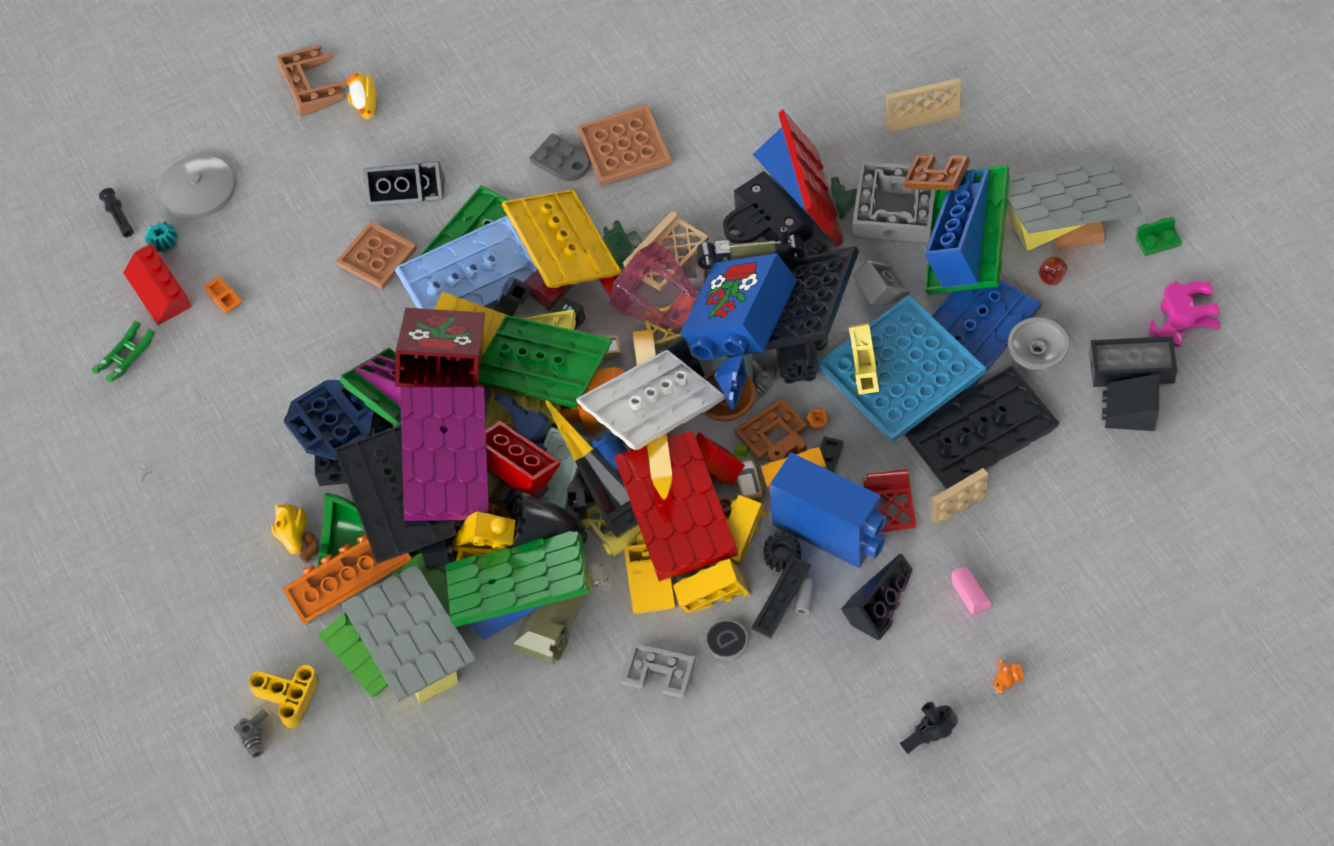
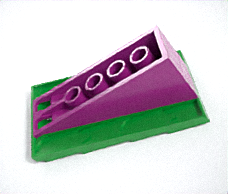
(375, 385)

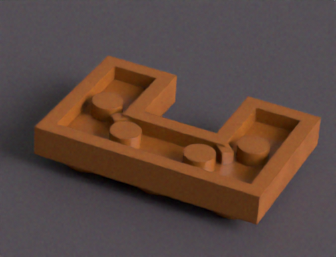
(923, 177)
(754, 430)

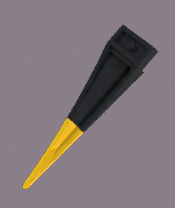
(599, 477)

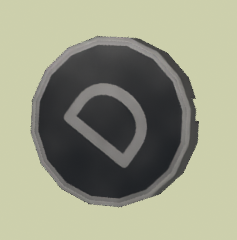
(726, 640)

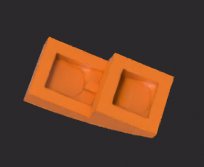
(222, 295)

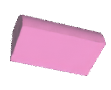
(970, 590)

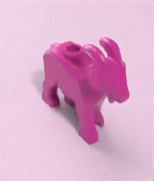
(1182, 313)

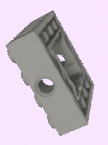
(889, 178)

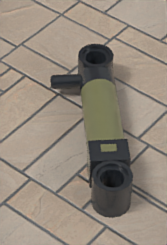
(787, 247)

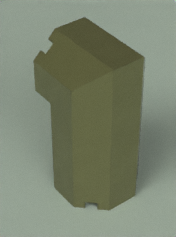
(545, 629)

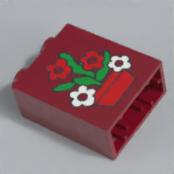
(439, 348)

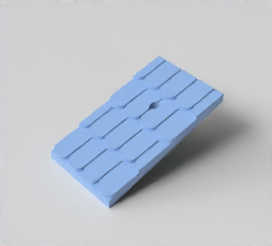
(468, 267)

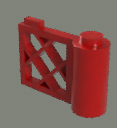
(892, 484)

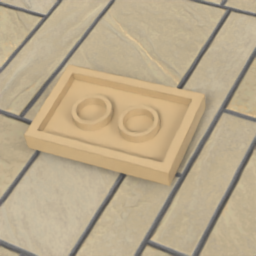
(959, 496)

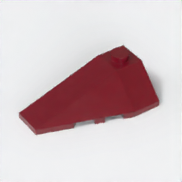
(540, 292)

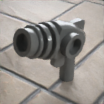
(249, 733)

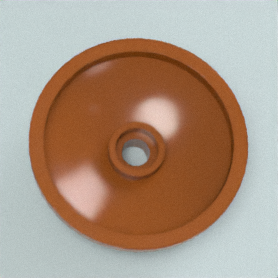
(722, 411)

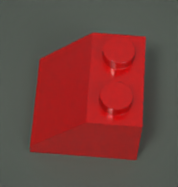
(719, 460)

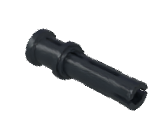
(113, 206)

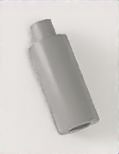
(805, 595)

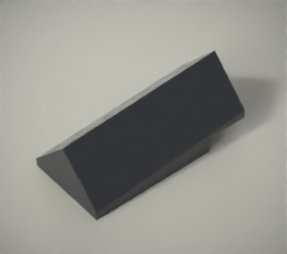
(404, 183)

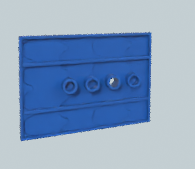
(985, 333)

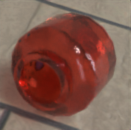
(1053, 270)

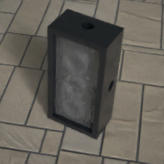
(1132, 358)

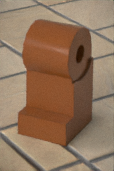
(785, 446)

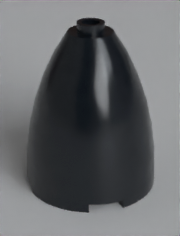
(539, 519)

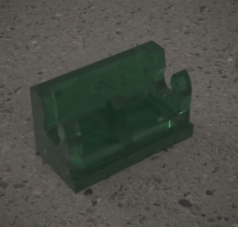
(618, 243)

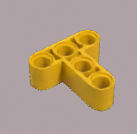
(289, 692)

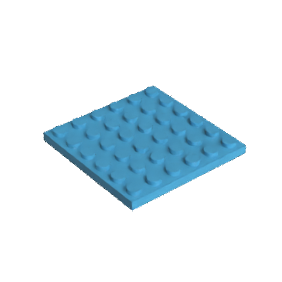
(915, 365)

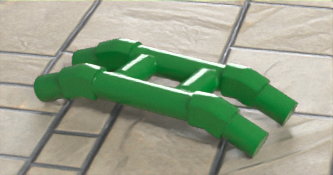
(124, 343)

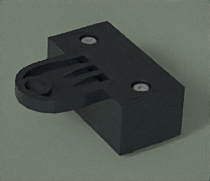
(763, 210)

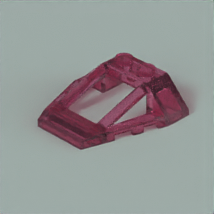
(623, 288)

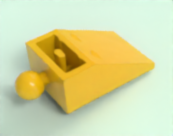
(485, 532)
(645, 589)

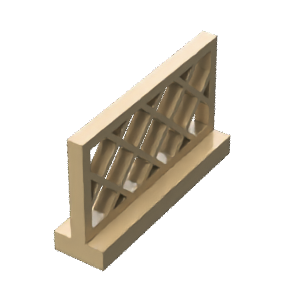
(923, 112)
(663, 233)

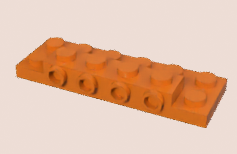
(338, 578)

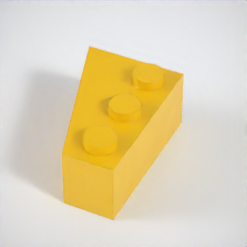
(743, 524)
(711, 585)

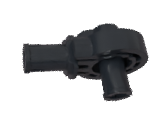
(934, 725)

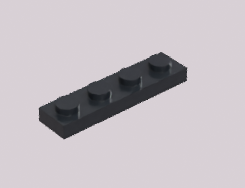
(781, 597)

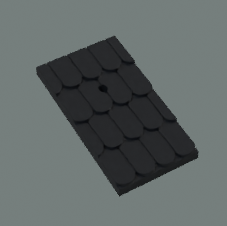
(981, 427)
(381, 496)

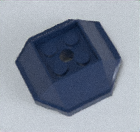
(327, 402)

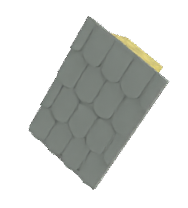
(1065, 198)
(409, 635)

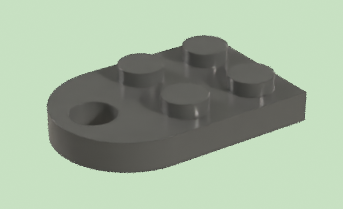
(560, 158)

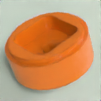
(817, 418)

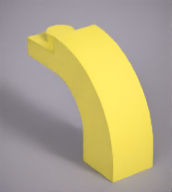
(864, 359)

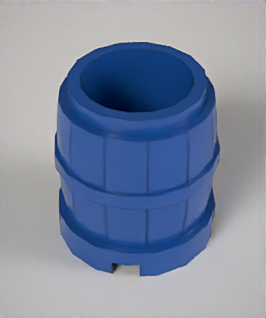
(608, 448)

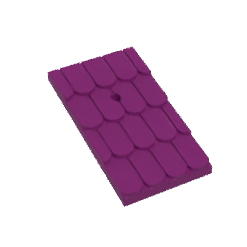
(443, 453)

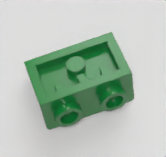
(1158, 236)

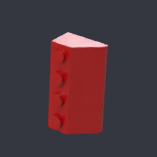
(155, 285)
(518, 459)

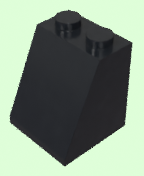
(1132, 403)

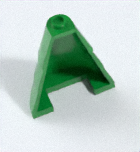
(340, 526)

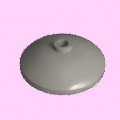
(1039, 335)

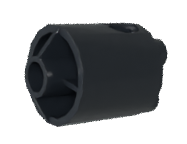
(798, 362)

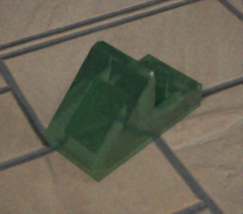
(843, 199)

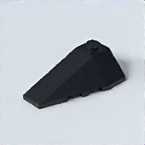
(875, 602)

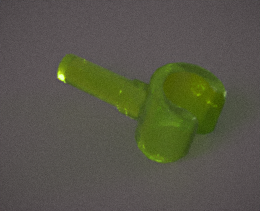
(740, 450)

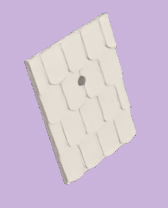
(650, 399)

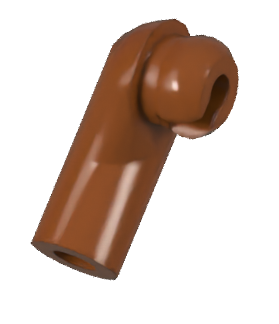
(311, 546)

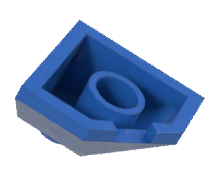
(731, 379)

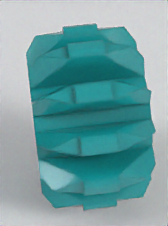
(161, 236)

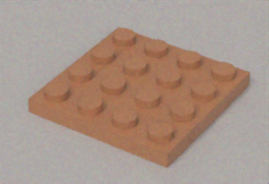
(624, 145)

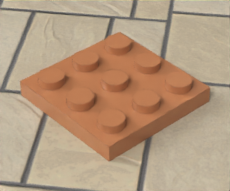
(376, 255)

